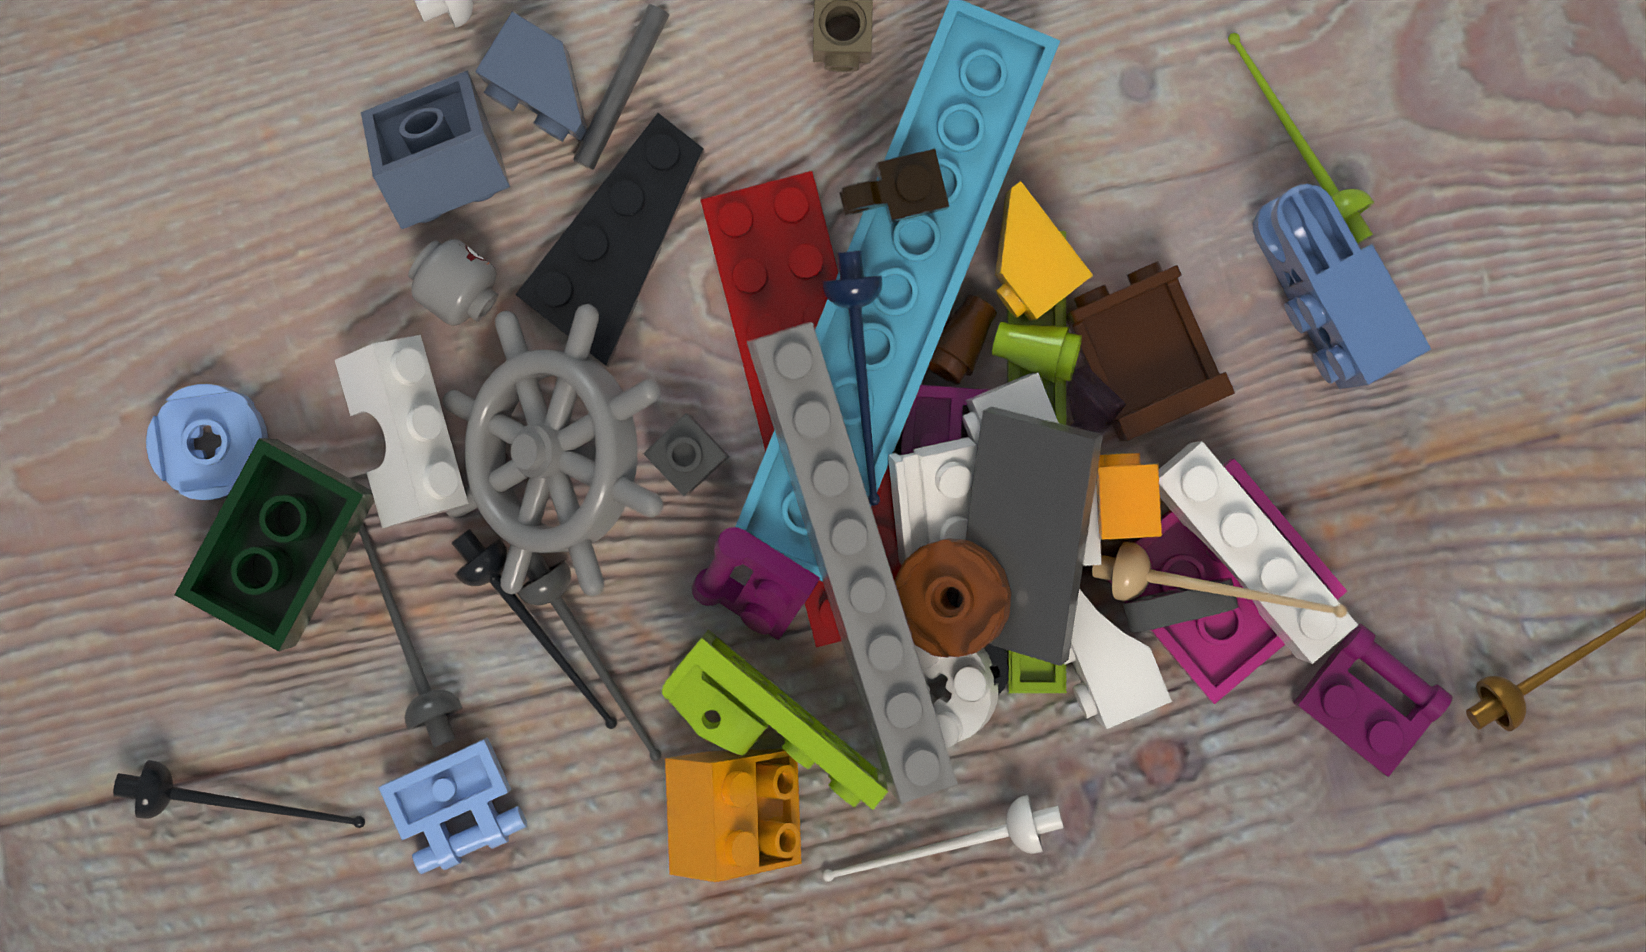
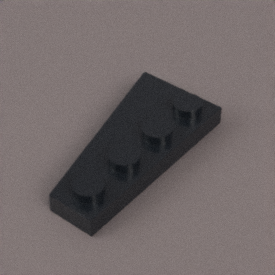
(616, 237)

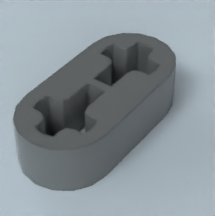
(1176, 607)

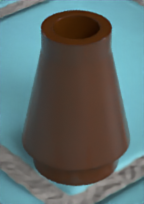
(962, 340)

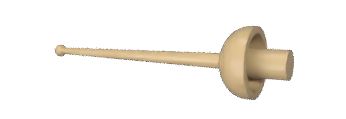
(1132, 573)

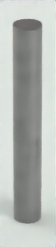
(621, 86)

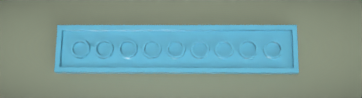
(973, 112)

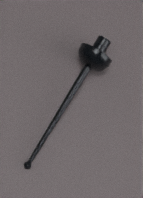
(484, 567)
(155, 790)

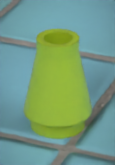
(1039, 349)

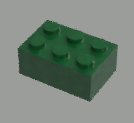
(276, 544)

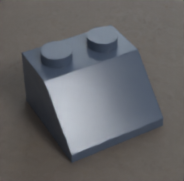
(433, 151)

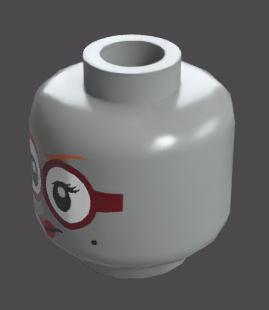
(453, 282)

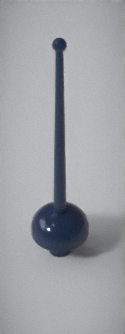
(855, 292)

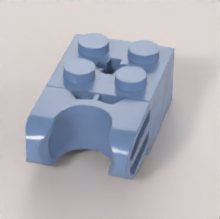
(1336, 289)

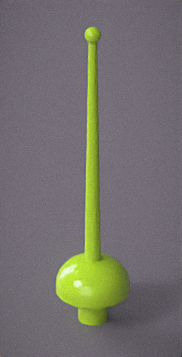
(1348, 201)

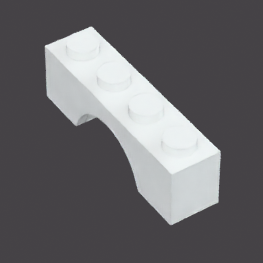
(1252, 549)

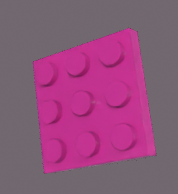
(1229, 645)

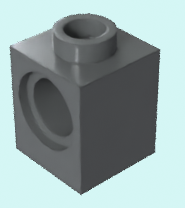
(686, 455)

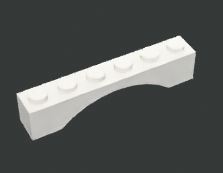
(1113, 668)

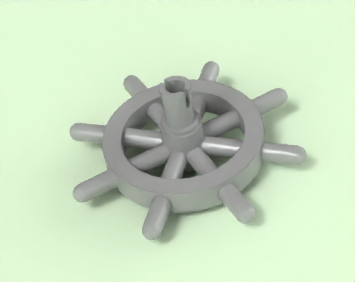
(549, 451)

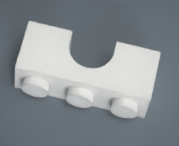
(419, 461)

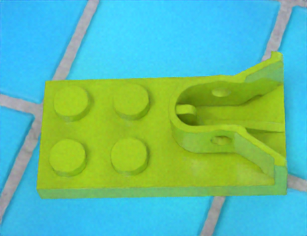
(749, 702)

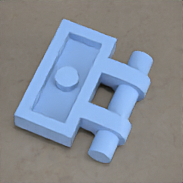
(445, 790)

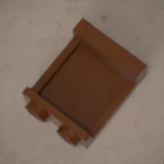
(1148, 350)

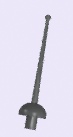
(547, 586)
(430, 706)

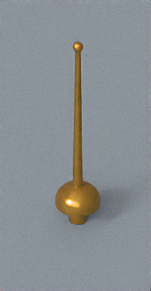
(1504, 700)

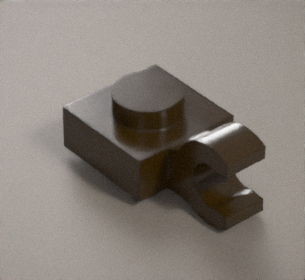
(906, 187)

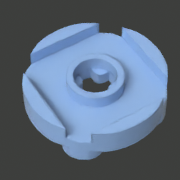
(182, 420)

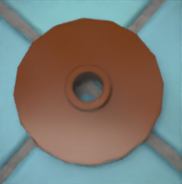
(932, 619)

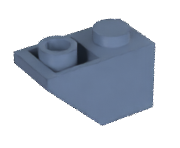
(537, 73)

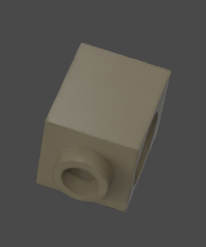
(842, 55)

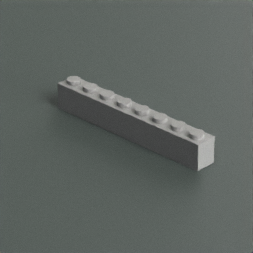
(852, 562)

